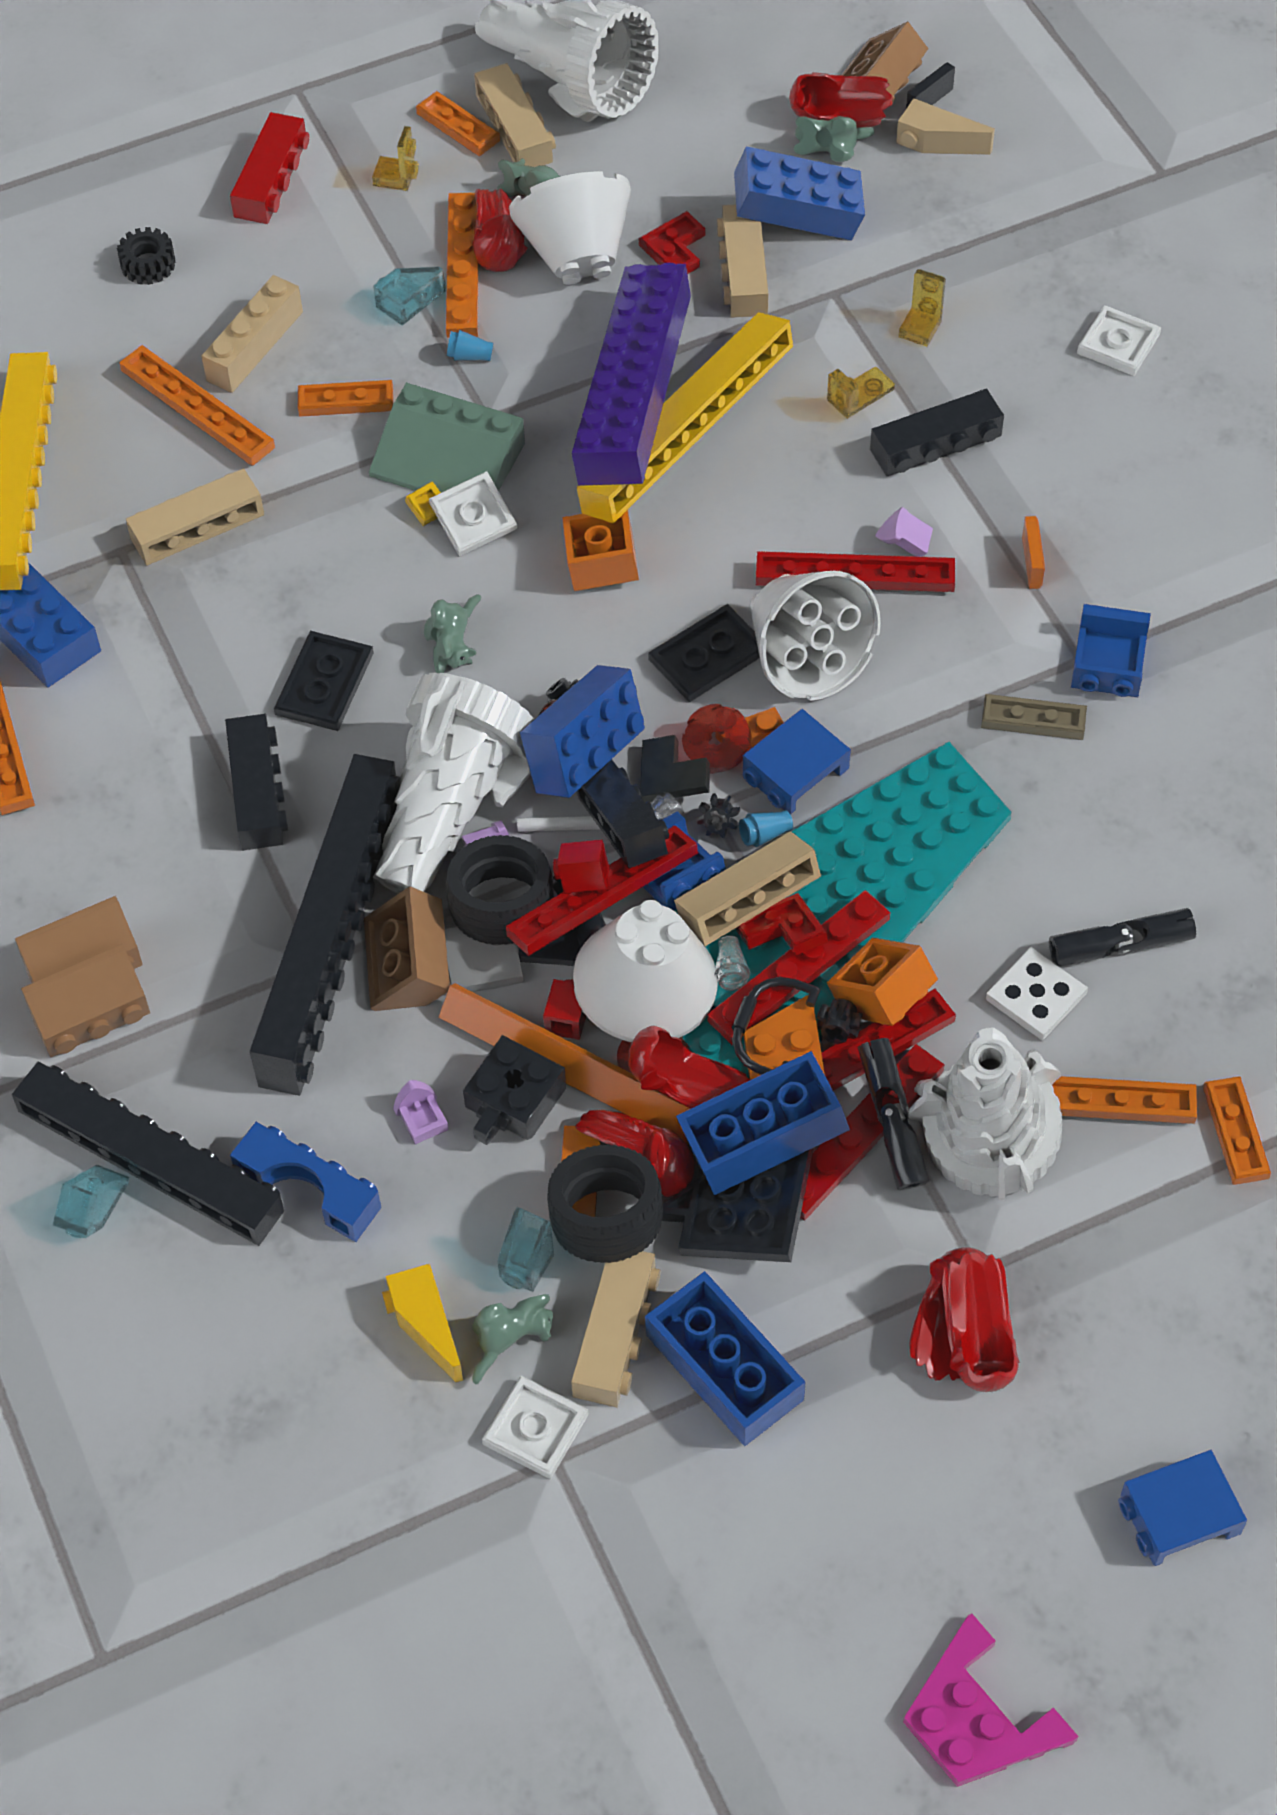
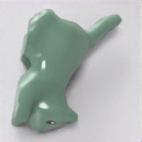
(833, 136)
(520, 177)
(447, 628)
(502, 1327)

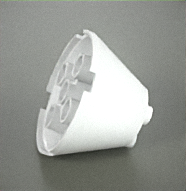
(575, 222)
(814, 631)
(645, 974)

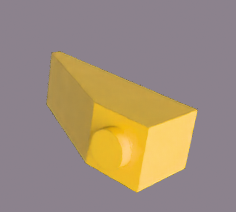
(422, 1316)

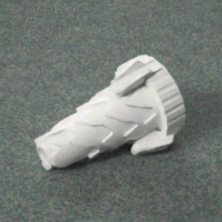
(594, 52)
(456, 753)
(992, 1117)

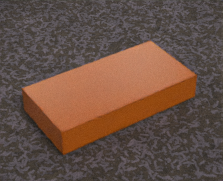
(1033, 552)

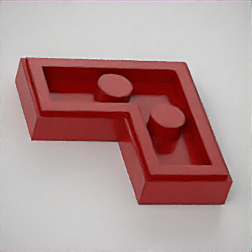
(670, 241)
(787, 919)

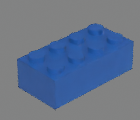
(799, 193)
(45, 629)
(582, 731)
(763, 1122)
(725, 1358)

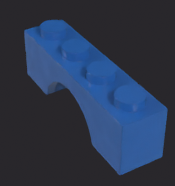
(270, 1157)

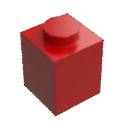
(582, 866)
(562, 1011)

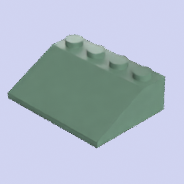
(445, 441)

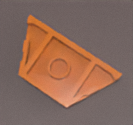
(784, 1037)

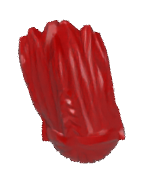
(830, 96)
(496, 237)
(670, 1068)
(660, 1146)
(979, 1322)
(929, 1334)

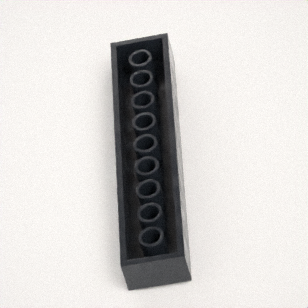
(325, 928)

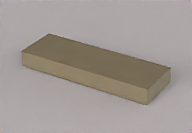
(1034, 716)

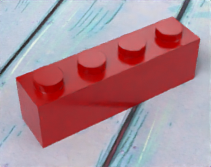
(269, 168)

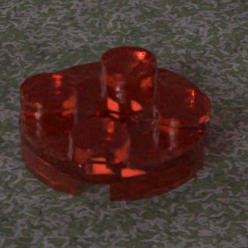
(723, 720)

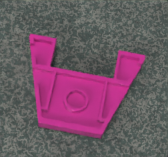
(964, 1725)

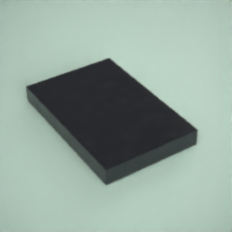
(706, 653)
(323, 680)

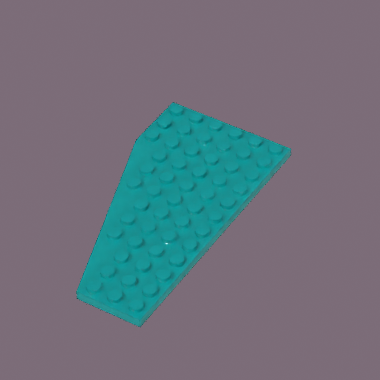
(896, 841)

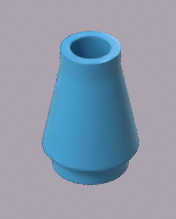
(468, 347)
(763, 827)

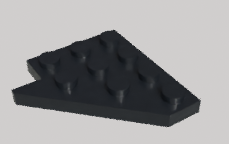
(746, 1220)

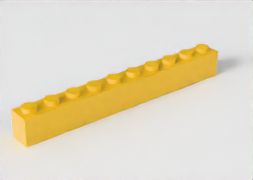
(697, 408)
(22, 437)

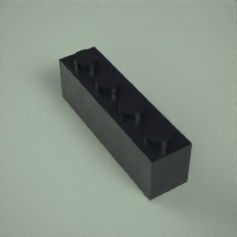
(936, 432)
(254, 782)
(624, 816)

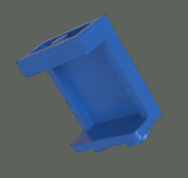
(1110, 650)
(794, 760)
(687, 874)
(1181, 1506)

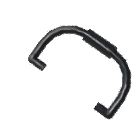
(747, 1008)

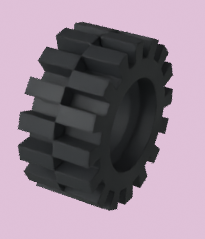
(143, 243)

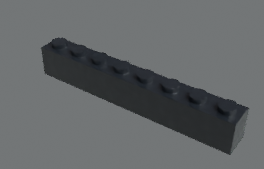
(149, 1152)

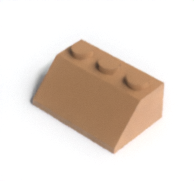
(890, 56)
(77, 939)
(406, 951)
(86, 1001)

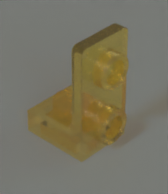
(399, 172)
(926, 308)
(854, 395)

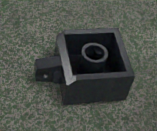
(513, 1091)

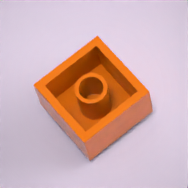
(599, 551)
(884, 980)

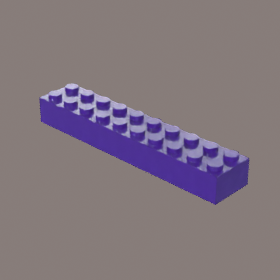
(632, 375)

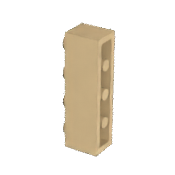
(514, 116)
(744, 265)
(252, 333)
(195, 516)
(748, 887)
(613, 1330)

